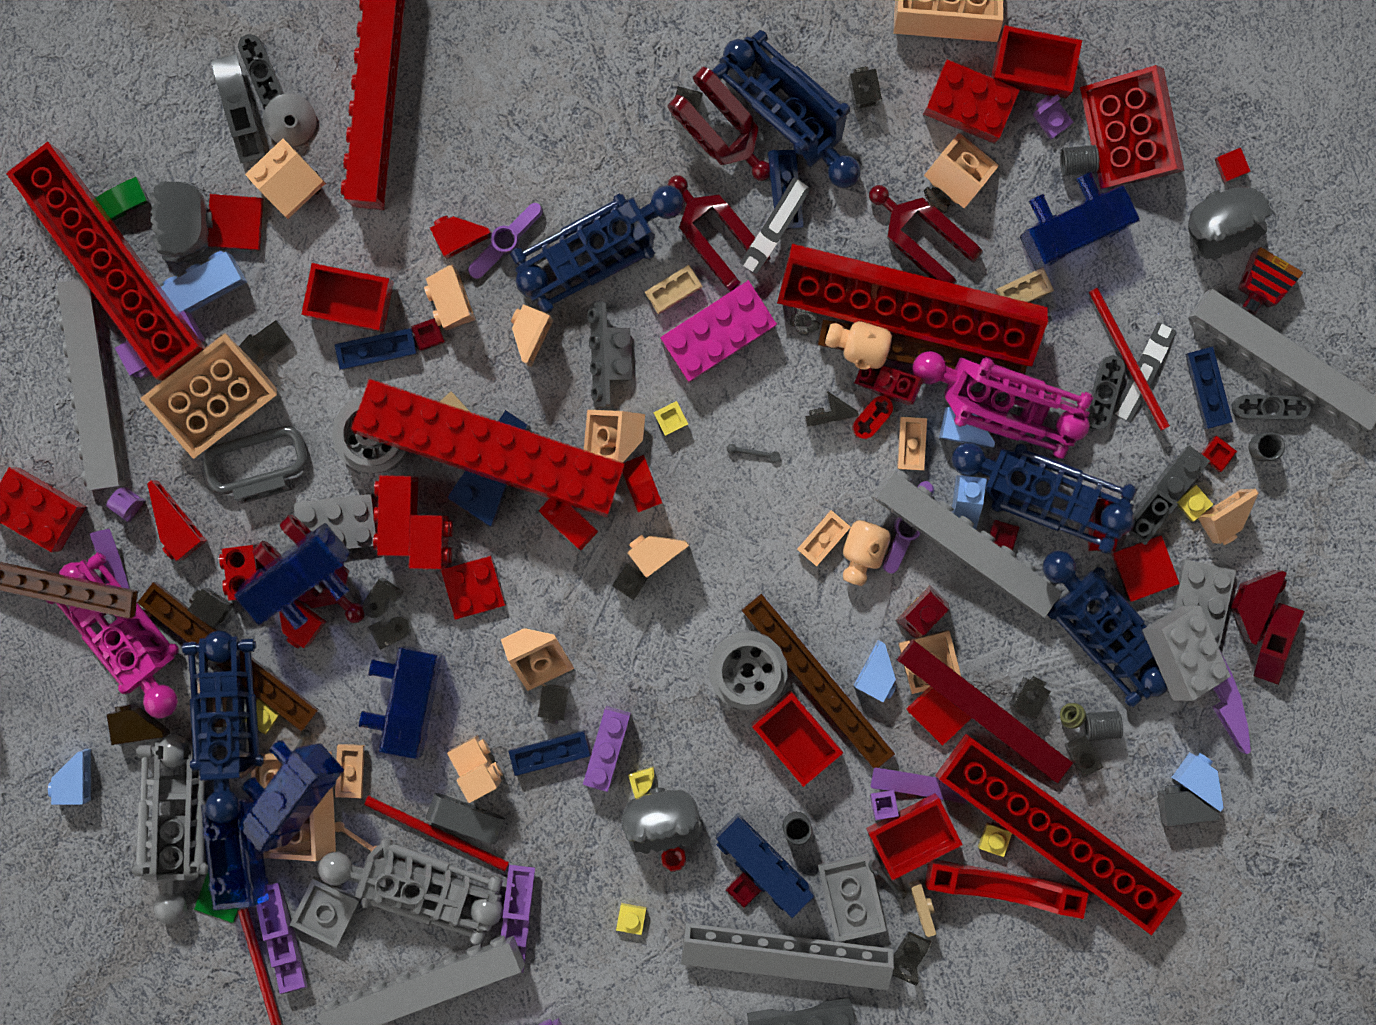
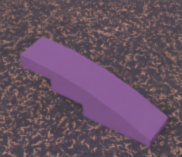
(1232, 713)
(518, 905)
(281, 941)

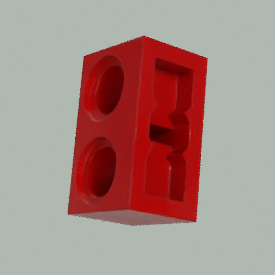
(233, 572)

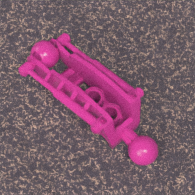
(1070, 426)
(100, 637)

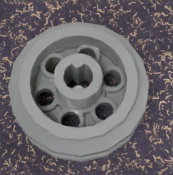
(354, 454)
(725, 686)

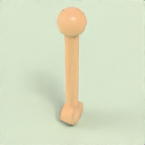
(339, 827)

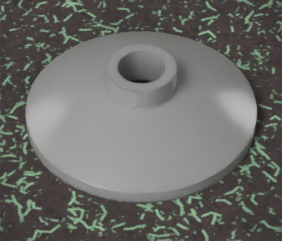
(287, 105)

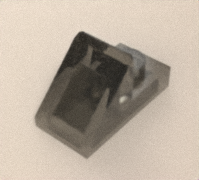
(266, 343)
(837, 411)

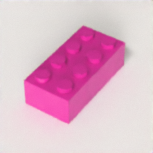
(718, 331)

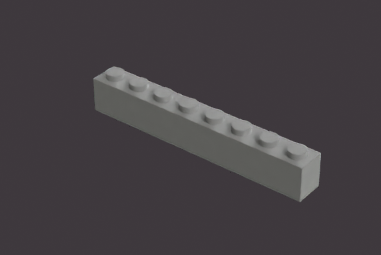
(1286, 360)
(91, 386)
(965, 543)
(787, 956)
(427, 986)

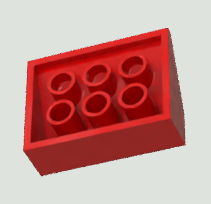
(1132, 127)

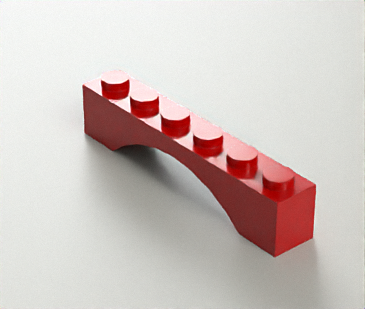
(1029, 891)

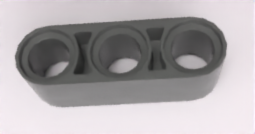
(465, 818)

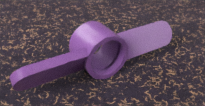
(493, 252)
(901, 542)

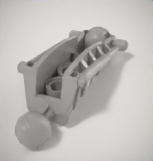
(172, 753)
(380, 864)

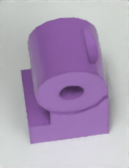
(125, 503)
(884, 805)

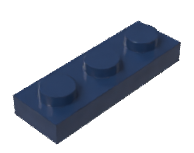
(782, 171)
(376, 349)
(1209, 388)
(549, 752)

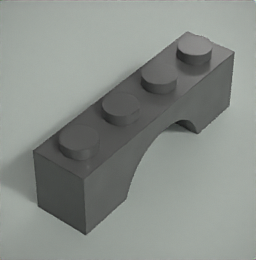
(827, 1013)

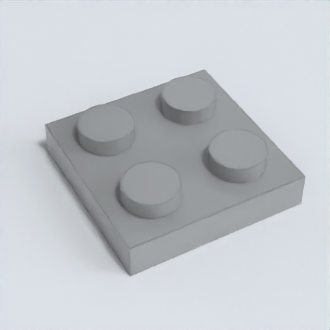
(325, 912)

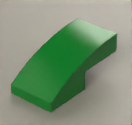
(122, 198)

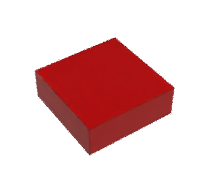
(1232, 165)
(1218, 453)

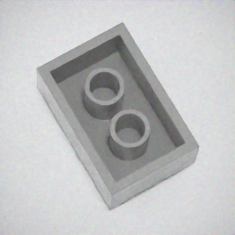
(1186, 653)

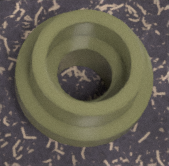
(1068, 711)

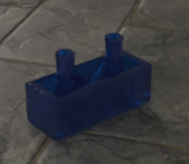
(1079, 227)
(292, 575)
(409, 701)
(289, 796)
(233, 863)

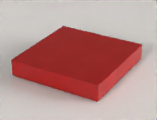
(235, 222)
(1145, 568)
(938, 715)

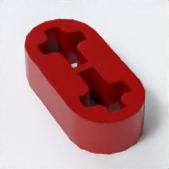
(867, 413)

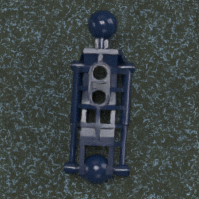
(817, 118)
(533, 280)
(1116, 518)
(1109, 604)
(219, 648)

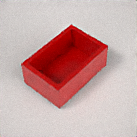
(1036, 61)
(971, 101)
(347, 297)
(396, 503)
(37, 509)
(796, 738)
(914, 837)

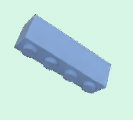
(204, 282)

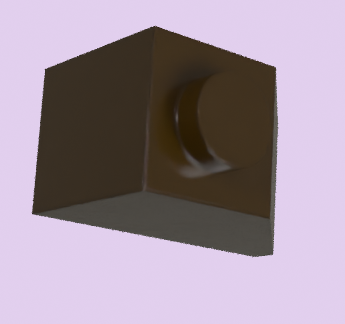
(133, 725)

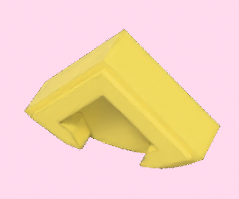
(641, 781)

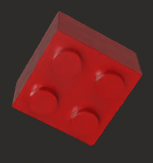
(430, 542)

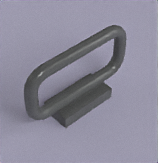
(263, 484)

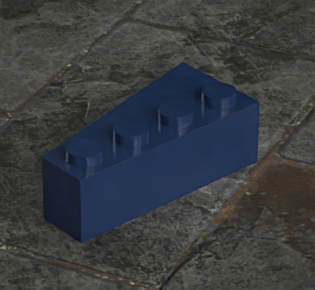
(480, 494)
(765, 865)

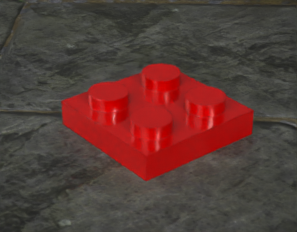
(473, 587)

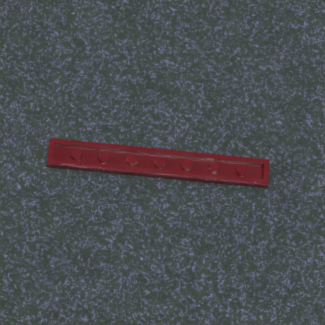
(984, 711)

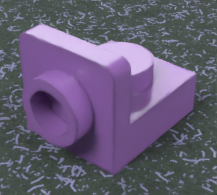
(1052, 116)

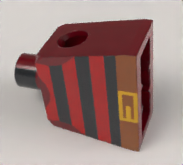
(1266, 280)
(923, 612)

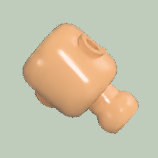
(862, 344)
(864, 549)

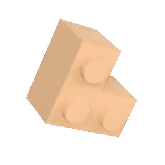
(475, 768)

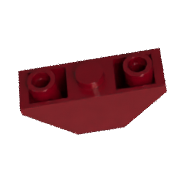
(890, 383)
(1256, 603)
(1278, 643)

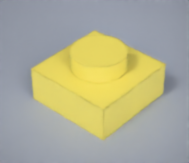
(670, 418)
(1194, 503)
(266, 716)
(994, 839)
(631, 918)

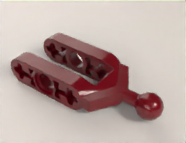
(734, 112)
(695, 210)
(934, 218)
(297, 531)

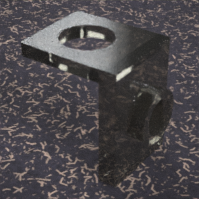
(909, 956)

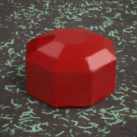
(674, 859)

